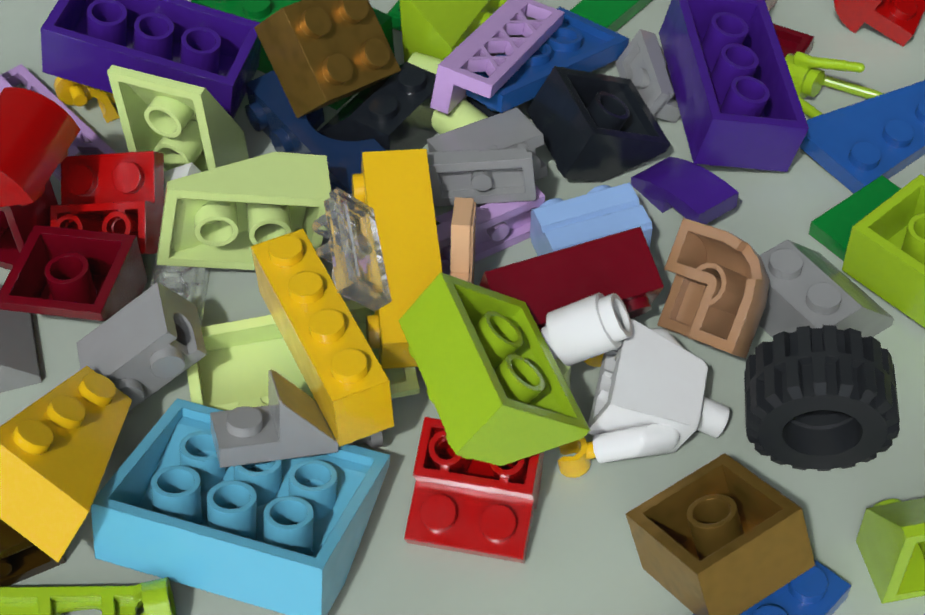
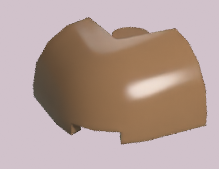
(716, 288)

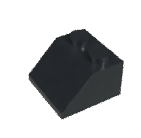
(390, 112)
(595, 124)

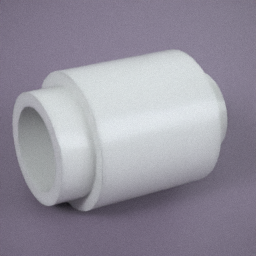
(587, 328)

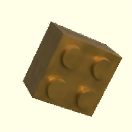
(326, 51)
(721, 539)

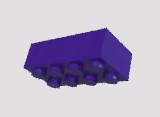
(152, 37)
(732, 84)

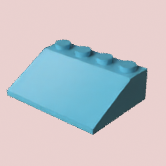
(245, 532)

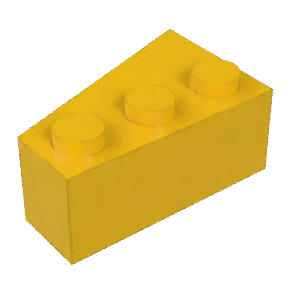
(57, 458)

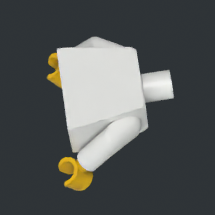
(644, 402)

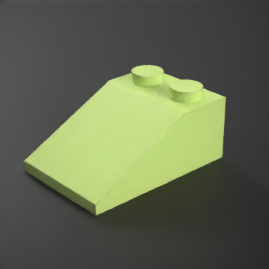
(175, 121)
(225, 210)

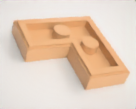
(463, 239)

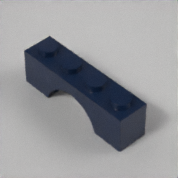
(273, 114)

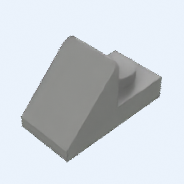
(282, 430)

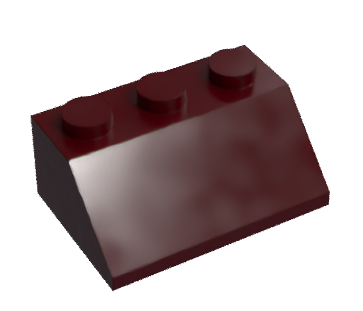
(604, 266)

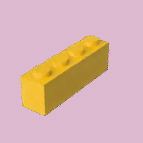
(403, 206)
(323, 338)

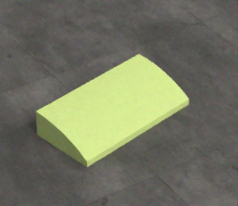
(245, 351)

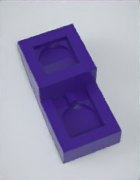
(687, 188)

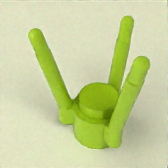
(809, 78)

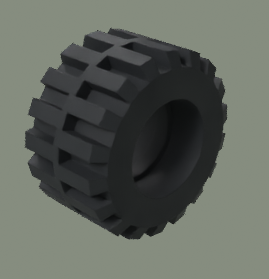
(821, 398)

